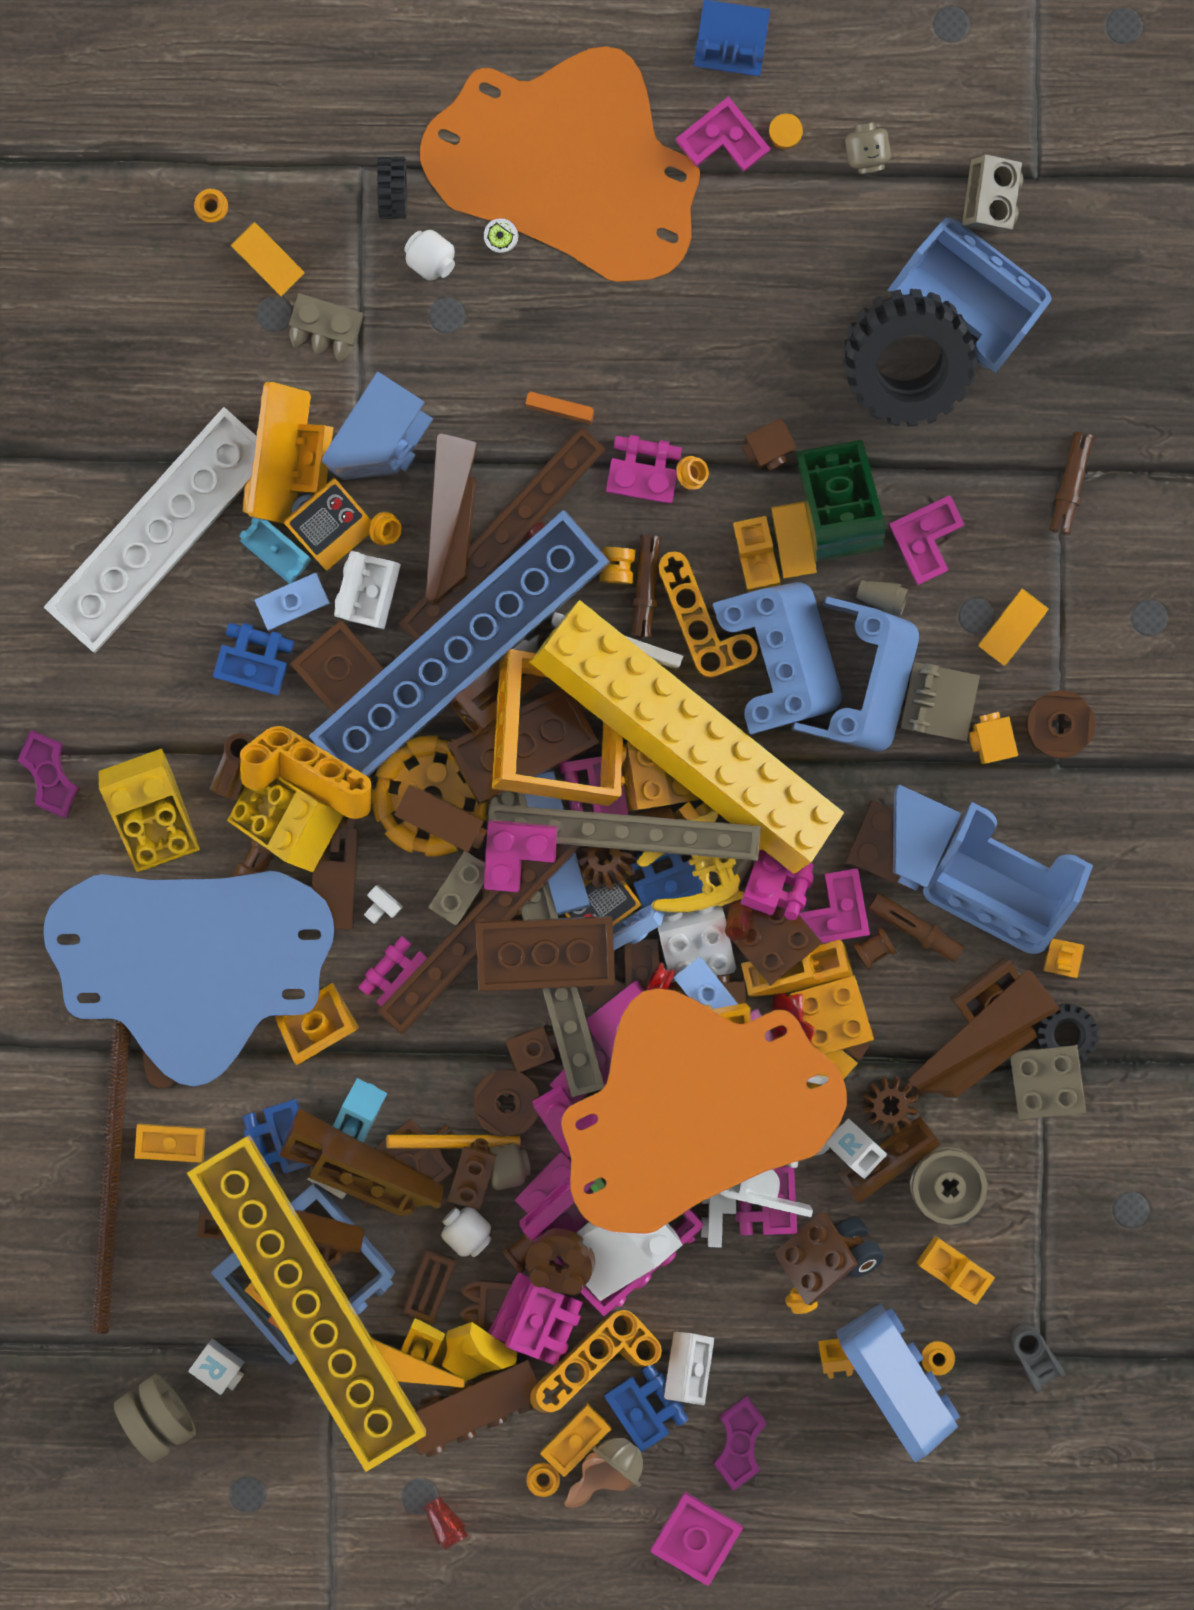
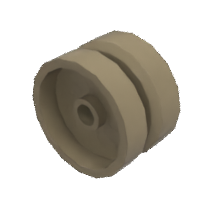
(952, 1204)
(154, 1418)

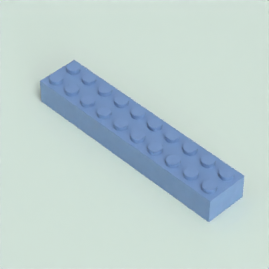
(462, 646)

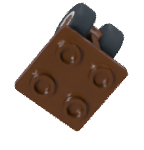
(826, 1253)

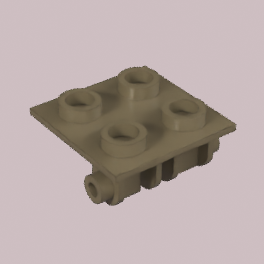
(940, 701)
(1048, 1082)

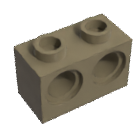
(984, 191)
(460, 888)

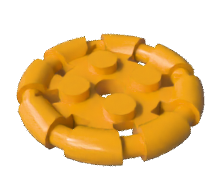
(424, 775)

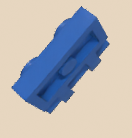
(251, 669)
(667, 884)
(278, 1123)
(637, 1412)

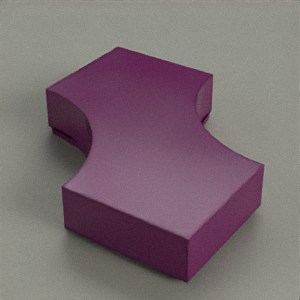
(53, 787)
(737, 1458)

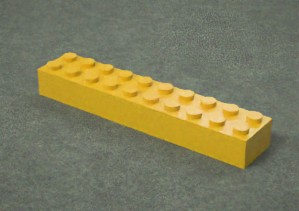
(686, 736)
(307, 1303)

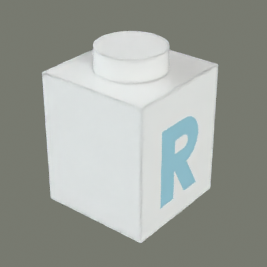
(856, 1148)
(217, 1367)

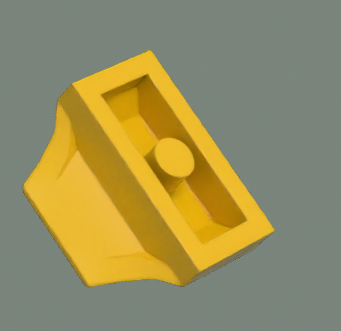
(425, 1343)
(475, 1352)

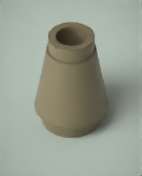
(883, 596)

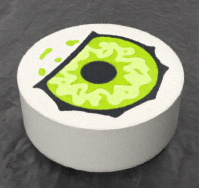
(501, 235)

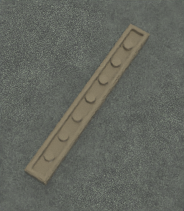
(639, 832)

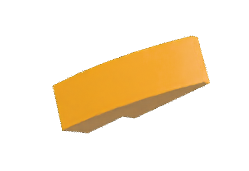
(821, 966)

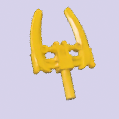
(711, 895)

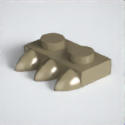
(325, 323)

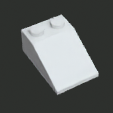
(625, 1256)

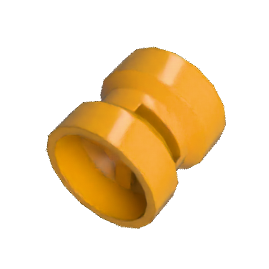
(618, 573)

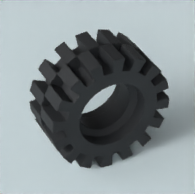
(392, 187)
(1077, 1015)

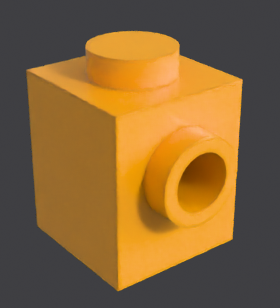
(993, 738)

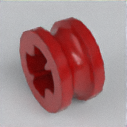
(660, 978)

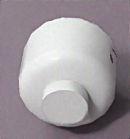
(429, 254)
(466, 1231)

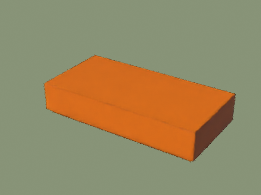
(559, 408)

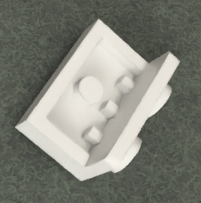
(366, 590)

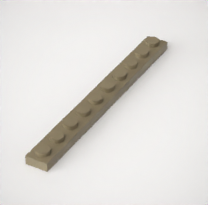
(563, 1003)

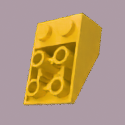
(148, 810)
(286, 822)

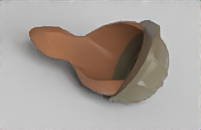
(612, 1466)

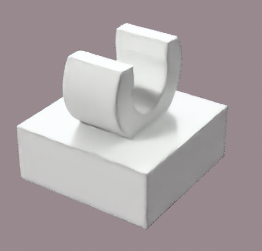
(383, 903)

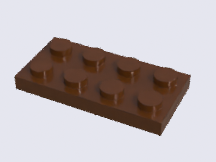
(548, 736)
(545, 953)

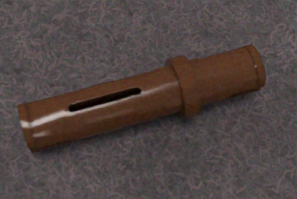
(1071, 484)
(644, 600)
(928, 935)

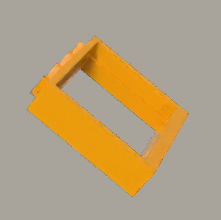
(506, 740)

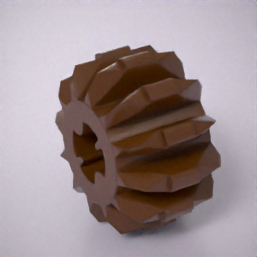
(608, 873)
(901, 1103)

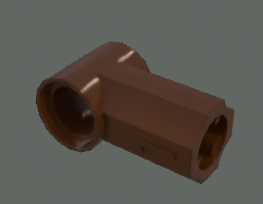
(227, 777)

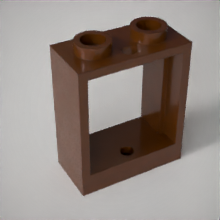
(441, 819)

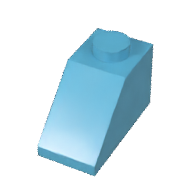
(360, 1110)

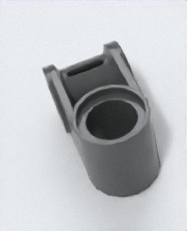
(1038, 1360)

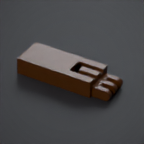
(478, 701)
(337, 880)

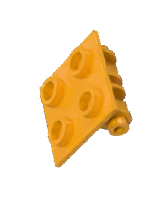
(836, 1015)

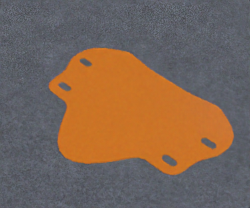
(568, 164)
(695, 1111)

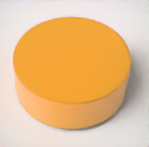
(785, 131)

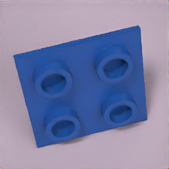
(731, 38)

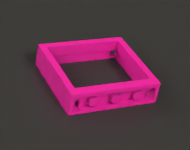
(560, 1200)

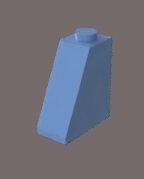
(919, 836)

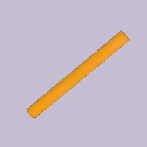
(446, 1141)

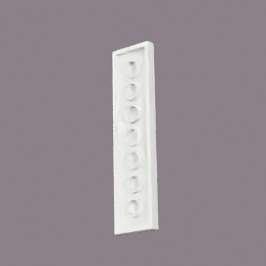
(156, 532)

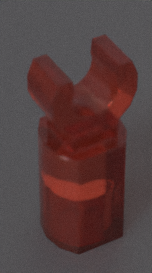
(738, 921)

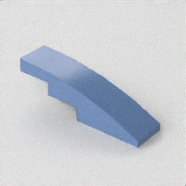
(567, 884)

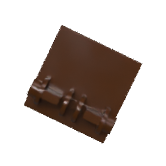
(777, 943)

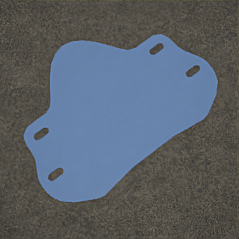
(189, 960)

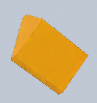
(318, 1028)

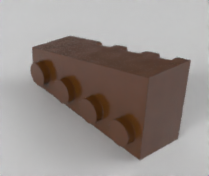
(474, 1406)

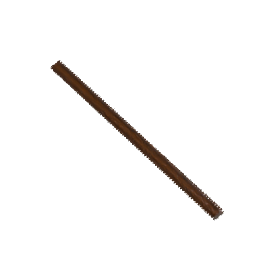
(111, 1178)

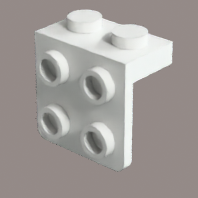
(697, 934)

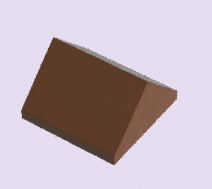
(984, 989)

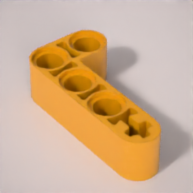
(699, 613)
(307, 766)
(588, 1365)

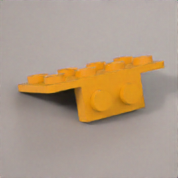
(286, 453)

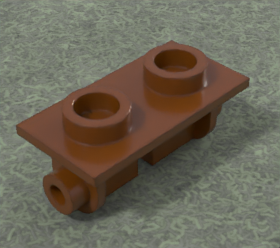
(472, 1175)

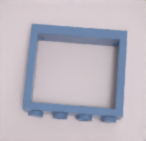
(256, 1312)

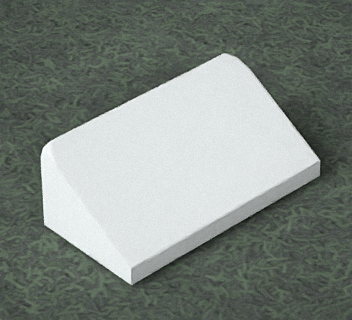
(689, 1368)

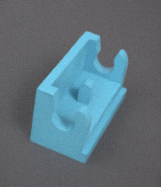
(275, 549)

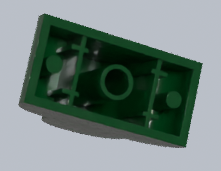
(841, 501)

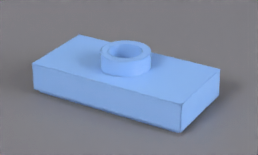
(292, 601)
(636, 926)
(703, 985)

